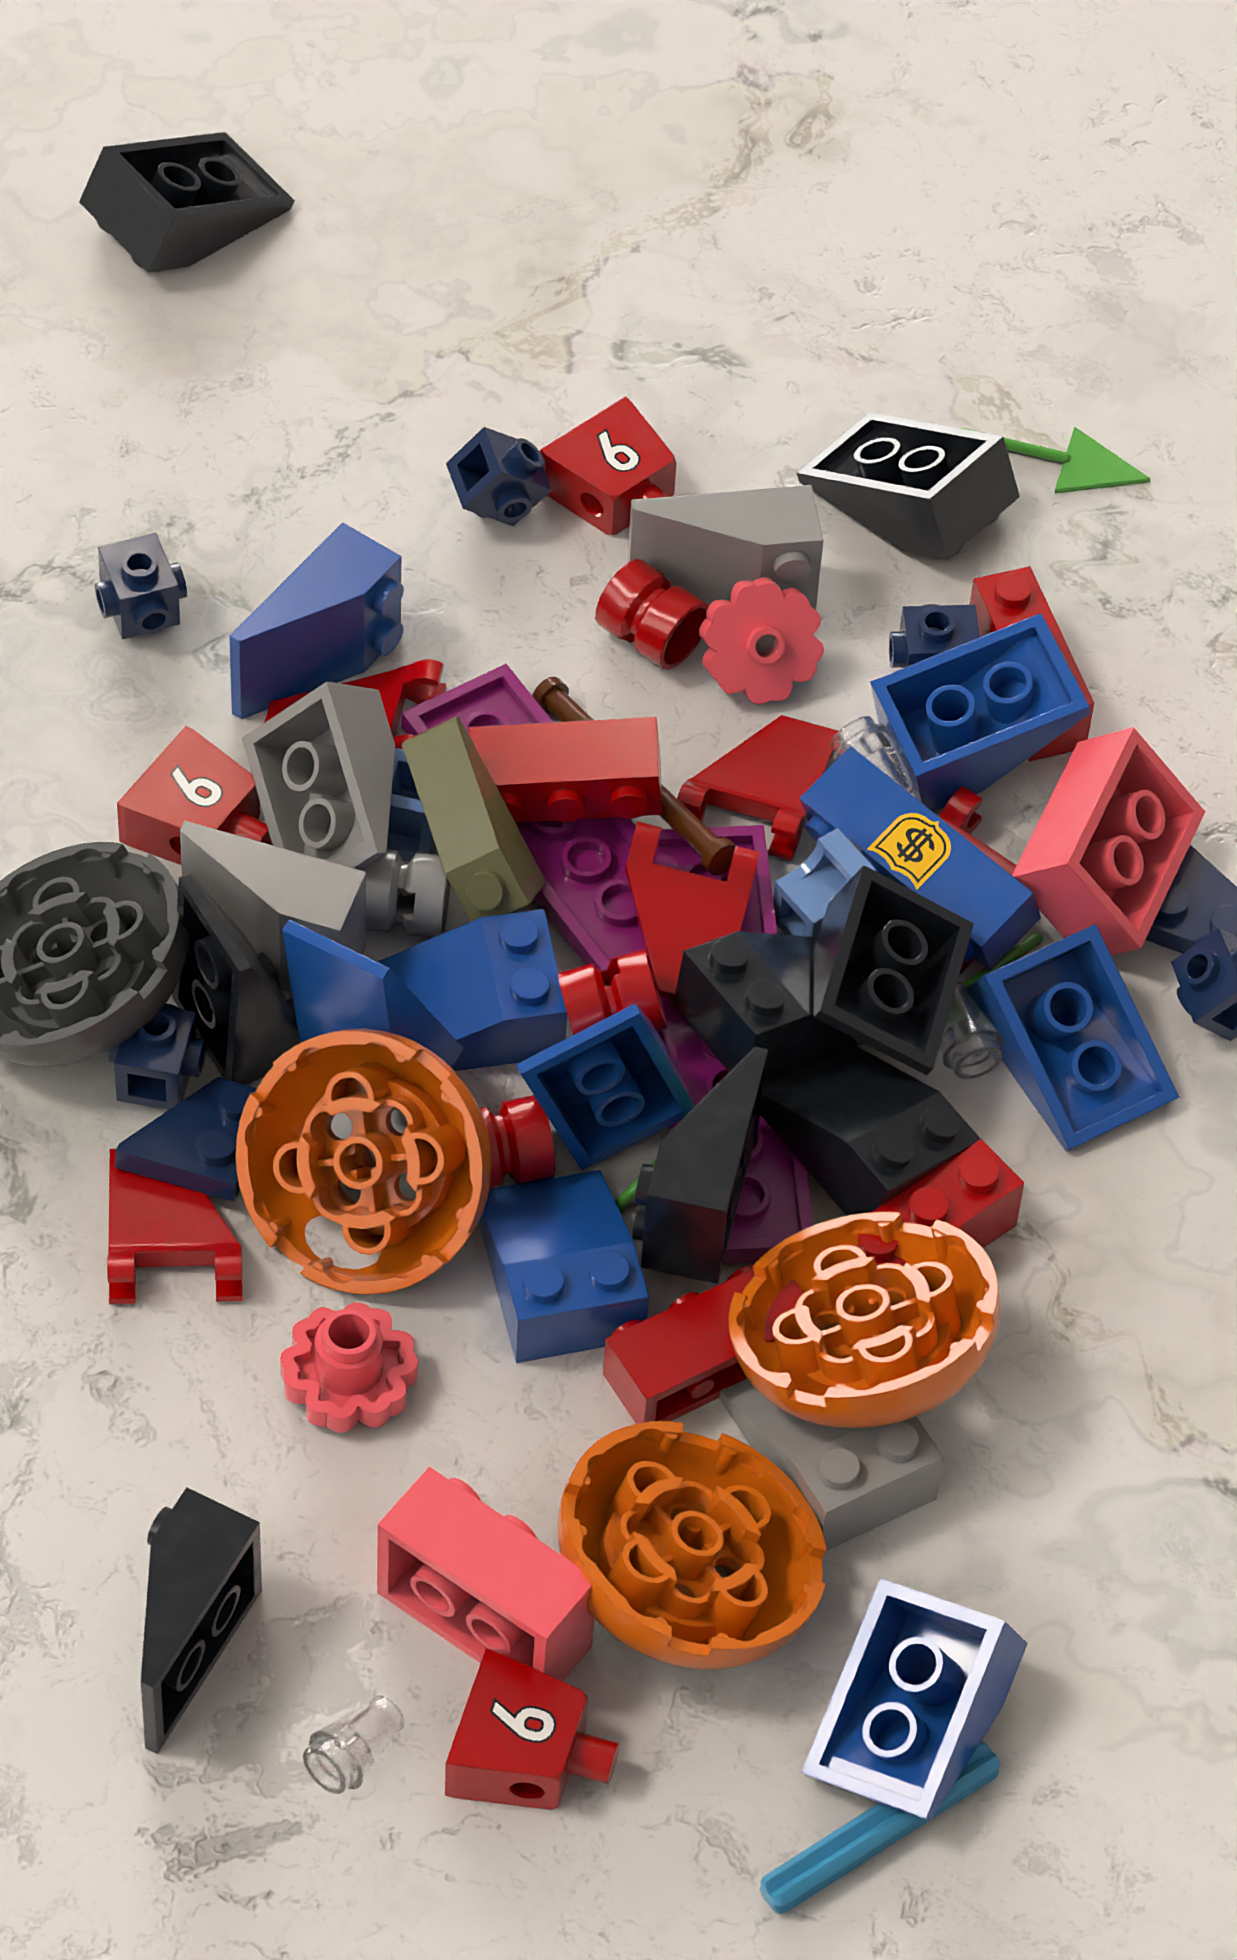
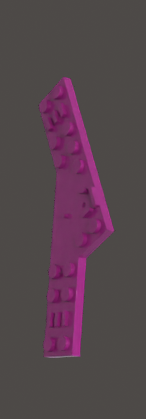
(596, 915)

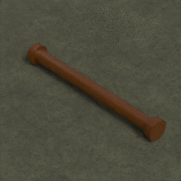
(715, 851)

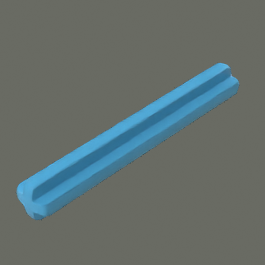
(862, 1840)

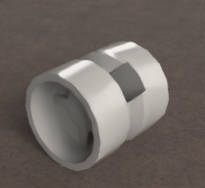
(419, 913)

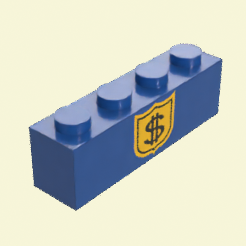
(921, 853)

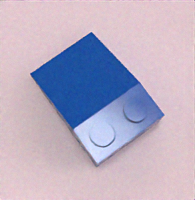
(319, 623)
(978, 709)
(490, 987)
(347, 990)
(1074, 1038)
(608, 1086)
(561, 1264)
(914, 1699)

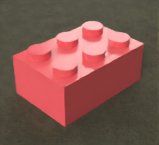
(1110, 841)
(482, 1578)

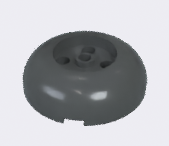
(85, 952)

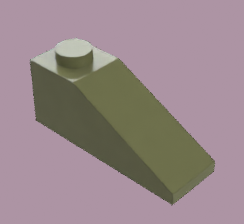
(471, 823)

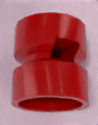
(647, 610)
(598, 994)
(520, 1141)

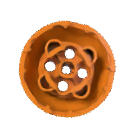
(294, 1161)
(866, 1336)
(656, 1516)

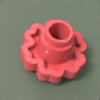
(782, 654)
(349, 1367)

